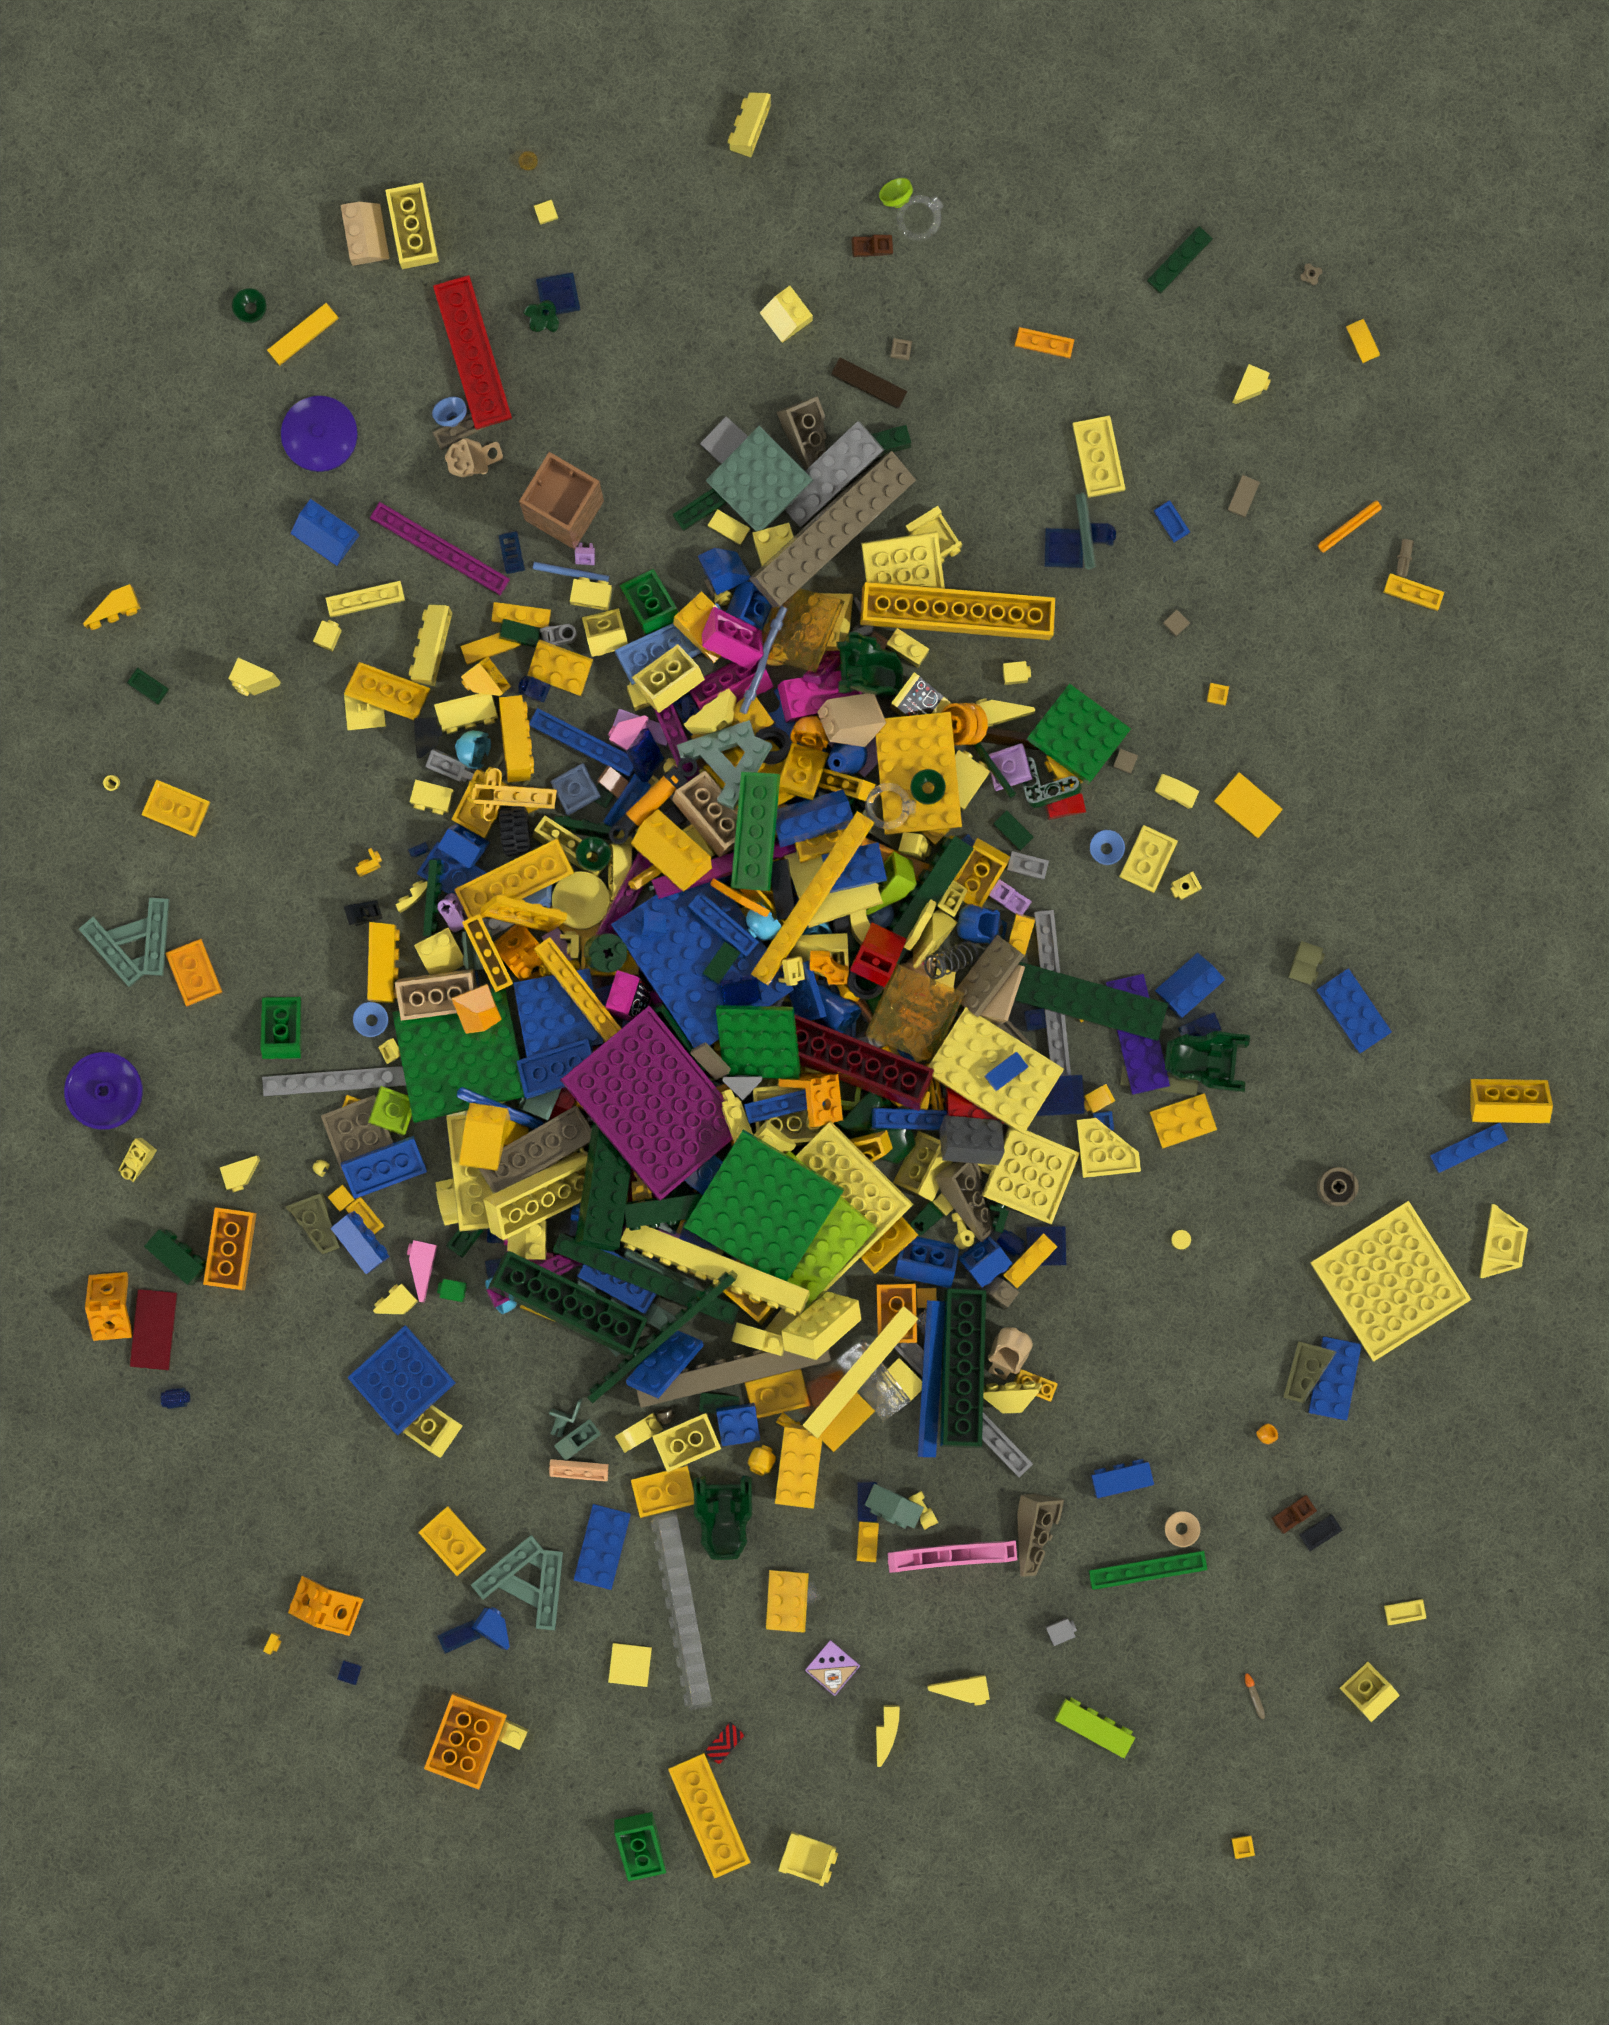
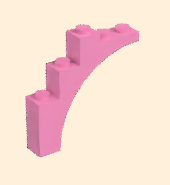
(952, 1555)

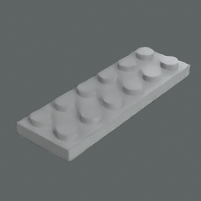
(834, 472)

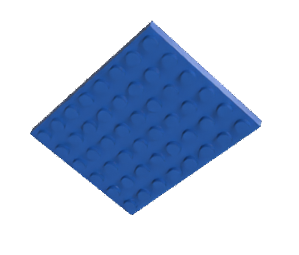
(679, 958)

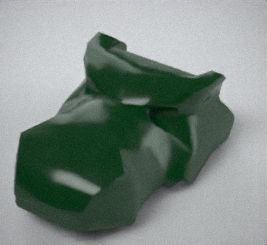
(868, 667)
(1207, 1059)
(859, 1123)
(723, 1516)

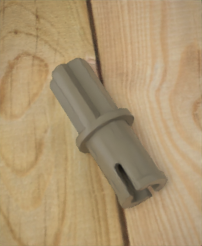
(1404, 558)

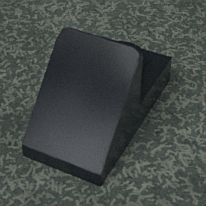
(363, 913)

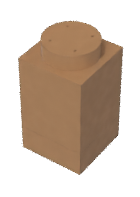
(561, 500)

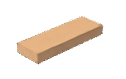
(578, 1470)

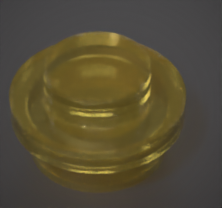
(528, 160)

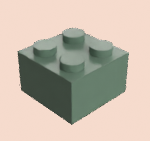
(893, 1507)

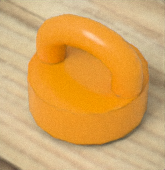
(1267, 1434)

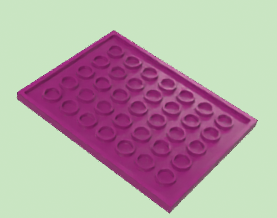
(651, 1102)

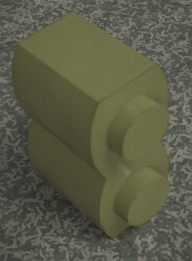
(1305, 963)

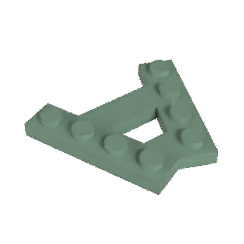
(710, 748)
(109, 942)
(543, 1598)

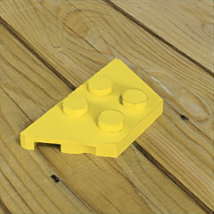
(1503, 1243)

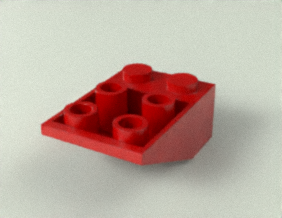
(878, 954)

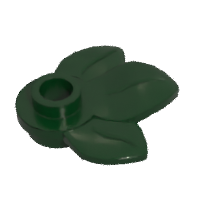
(540, 318)

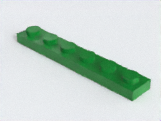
(1147, 1570)

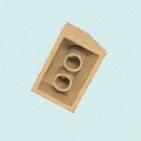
(364, 232)
(1001, 1004)

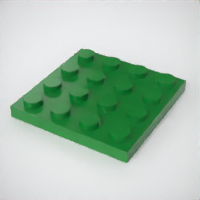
(1078, 734)
(759, 1041)

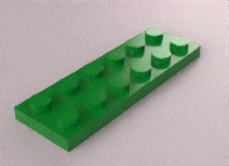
(755, 831)

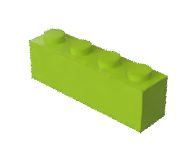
(1095, 1728)

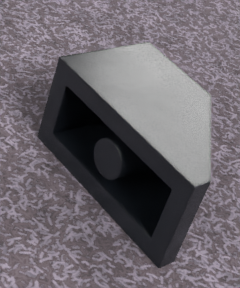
(426, 735)

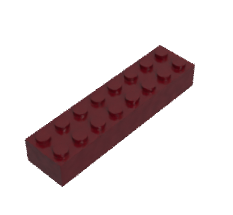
(862, 1064)

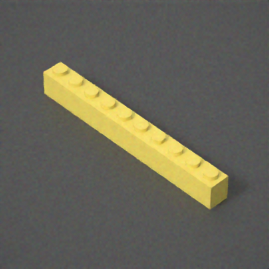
(712, 1265)

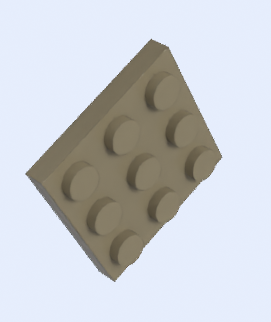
(351, 1132)

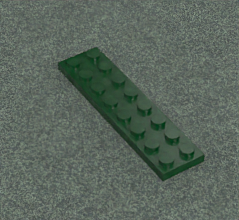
(1091, 1002)

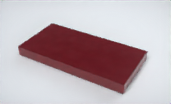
(153, 1329)

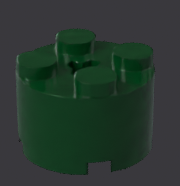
(614, 947)

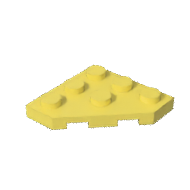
(1104, 1151)

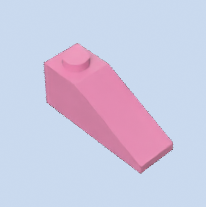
(421, 1263)

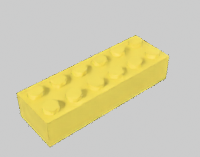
(536, 1197)

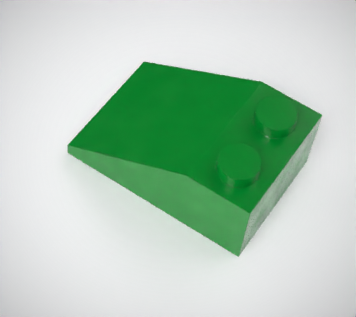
(649, 601)
(281, 1028)
(639, 1846)

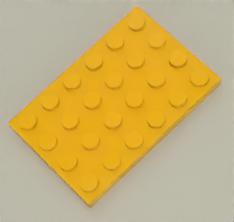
(913, 745)

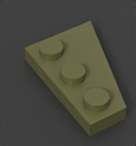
(316, 1221)

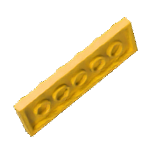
(517, 878)
(709, 1815)

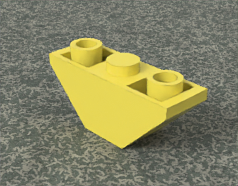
(714, 715)
(915, 846)
(137, 1158)
(1011, 1396)

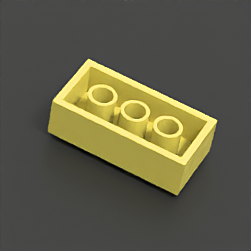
(412, 225)
(821, 1325)

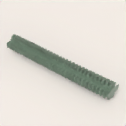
(1085, 531)
(652, 1265)

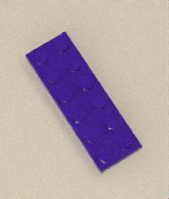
(1140, 1055)

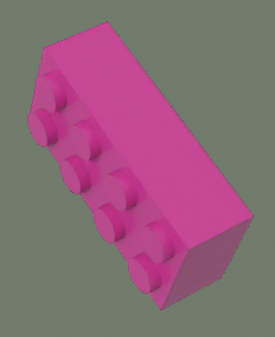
(806, 698)

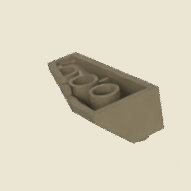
(805, 429)
(963, 1190)
(1035, 1519)

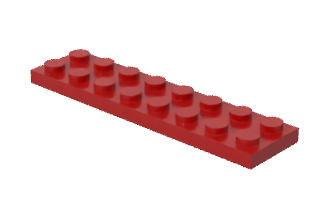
(472, 352)

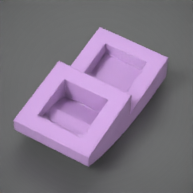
(1009, 898)

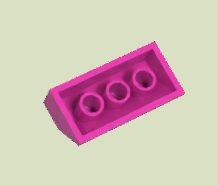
(730, 676)

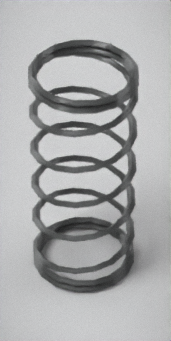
(943, 964)

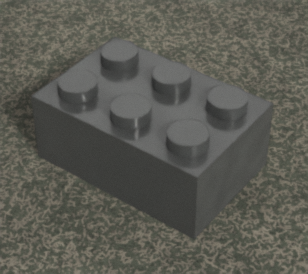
(971, 1140)

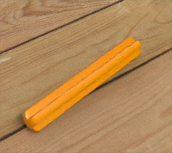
(1349, 526)

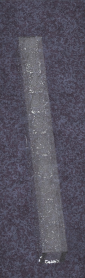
(683, 1611)

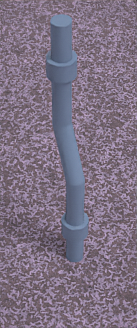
(776, 626)

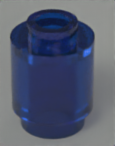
(1011, 1243)
(175, 1398)

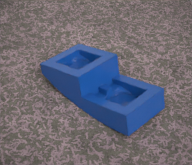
(1006, 1071)

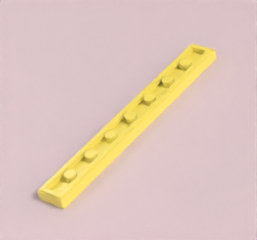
(860, 1372)

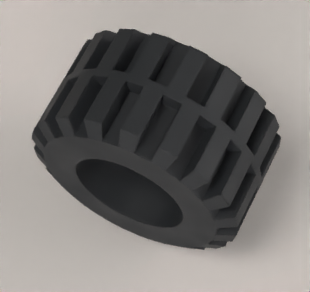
(515, 831)

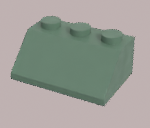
(539, 1105)

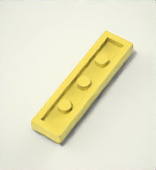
(365, 599)

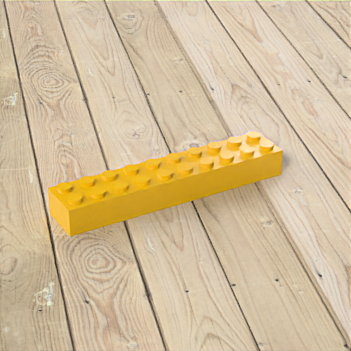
(957, 611)

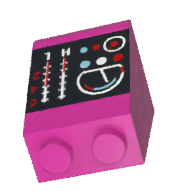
(628, 996)

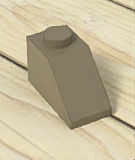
(999, 1292)

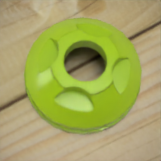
(896, 192)

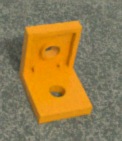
(521, 956)
(819, 1088)
(108, 1306)
(324, 1607)

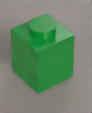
(452, 1290)

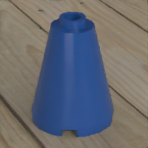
(847, 758)
(839, 1011)

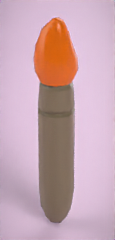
(1254, 1695)

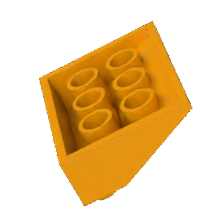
(465, 1741)

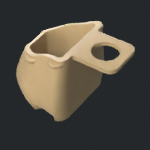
(470, 458)
(1009, 1351)

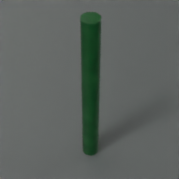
(994, 769)

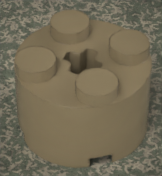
(1329, 1194)

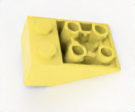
(835, 943)

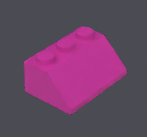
(732, 638)

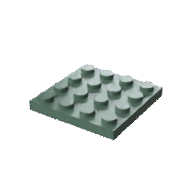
(759, 480)

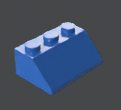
(324, 532)
(1189, 985)
(928, 1262)

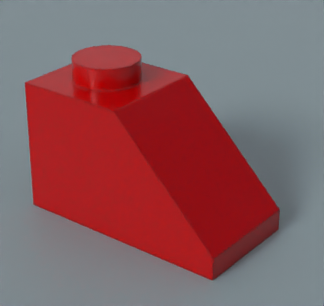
(1066, 807)
(563, 1103)

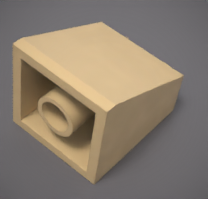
(852, 719)

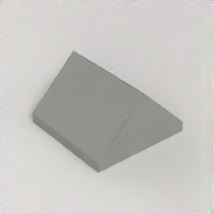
(742, 1084)

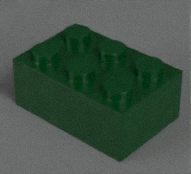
(176, 1256)

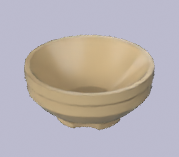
(1190, 1536)

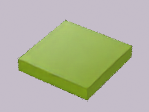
(391, 1111)

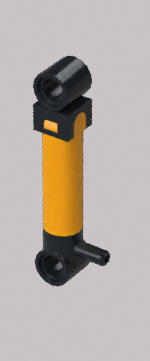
(652, 800)

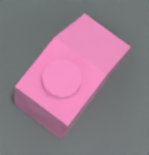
(627, 731)

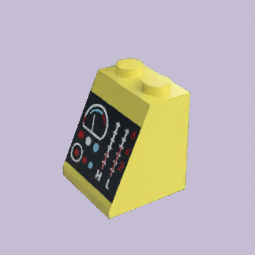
(918, 698)

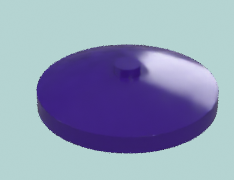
(319, 433)
(103, 1090)

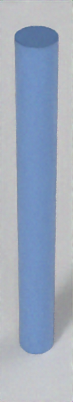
(569, 572)

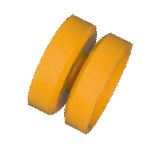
(968, 723)

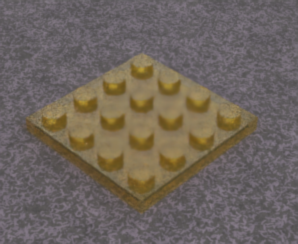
(804, 629)
(914, 1013)

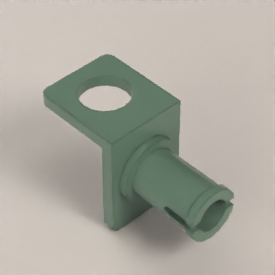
(562, 1418)

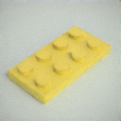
(1098, 456)

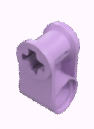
(452, 913)

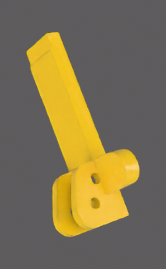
(508, 795)

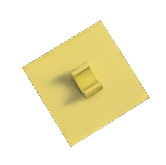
(363, 715)

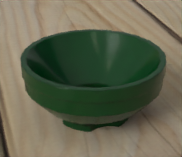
(245, 297)
(922, 777)
(597, 846)

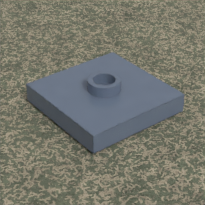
(575, 789)

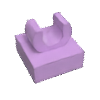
(585, 556)

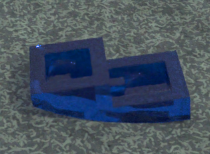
(1201, 1026)

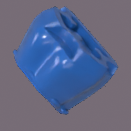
(979, 924)

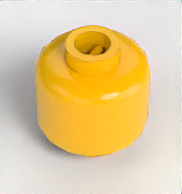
(761, 1460)

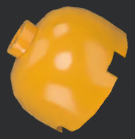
(809, 733)

